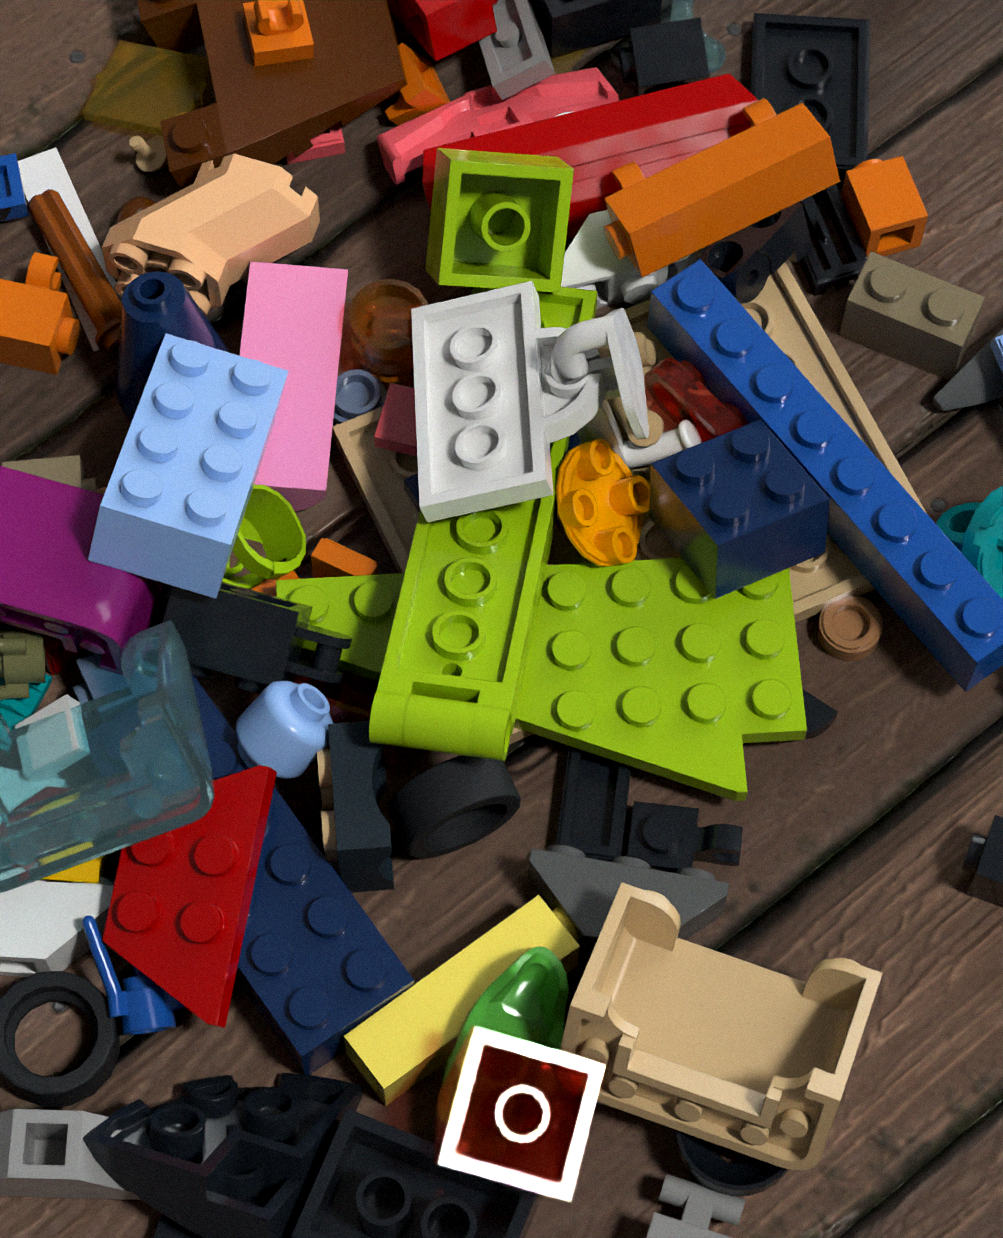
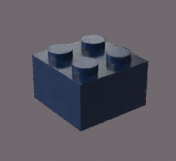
(738, 508)

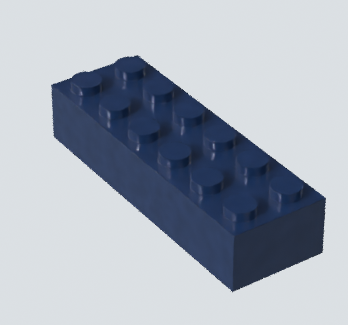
(307, 943)

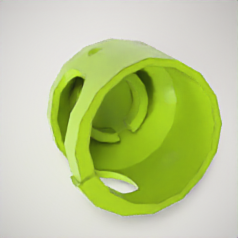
(274, 524)

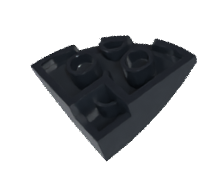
(227, 1154)

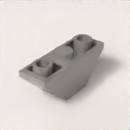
(48, 1158)

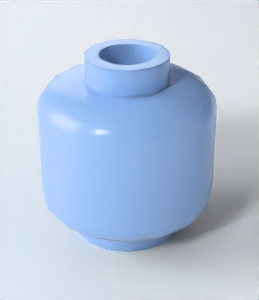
(284, 728)

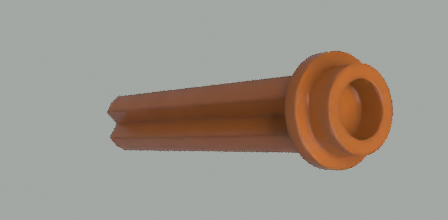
(79, 267)

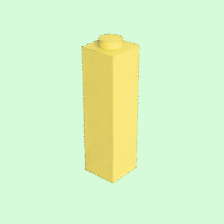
(423, 1023)

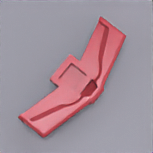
(485, 112)

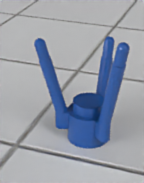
(143, 1004)

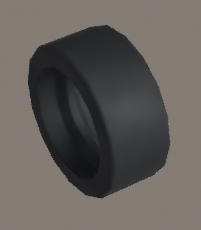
(453, 805)
(95, 1070)

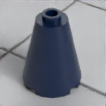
(150, 308)

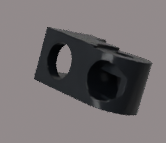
(752, 254)

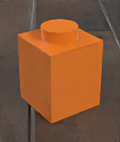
(884, 206)

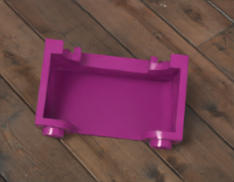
(48, 576)

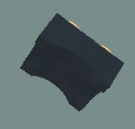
(352, 824)

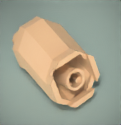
(214, 229)

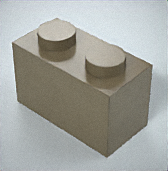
(911, 316)

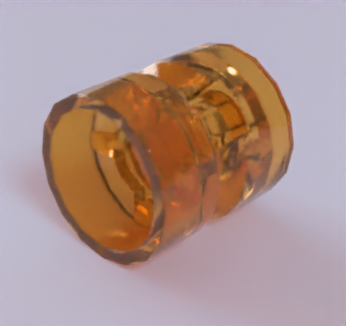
(383, 330)

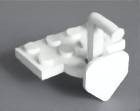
(504, 389)

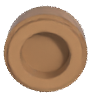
(850, 628)

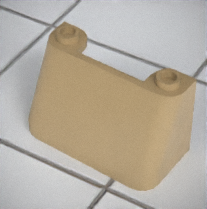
(717, 1038)

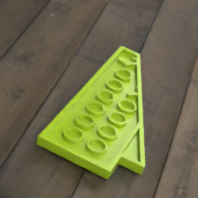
(623, 663)

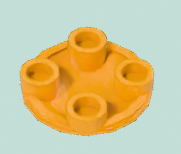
(601, 503)

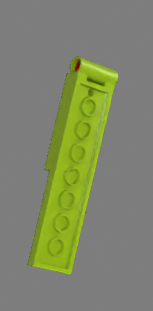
(471, 610)

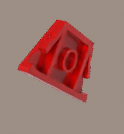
(188, 896)

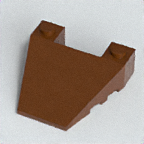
(280, 105)

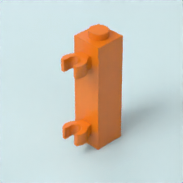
(719, 188)
(37, 319)

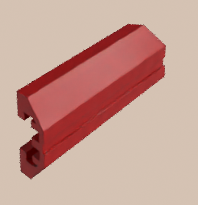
(645, 129)

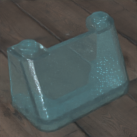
(131, 779)

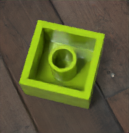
(498, 219)

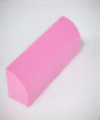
(297, 325)

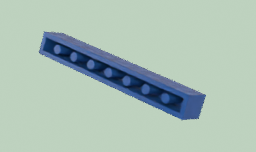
(869, 510)

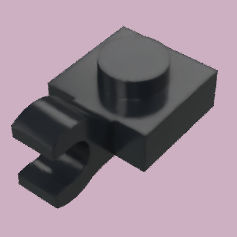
(671, 840)

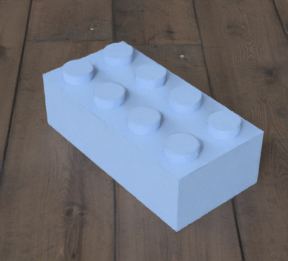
(188, 466)

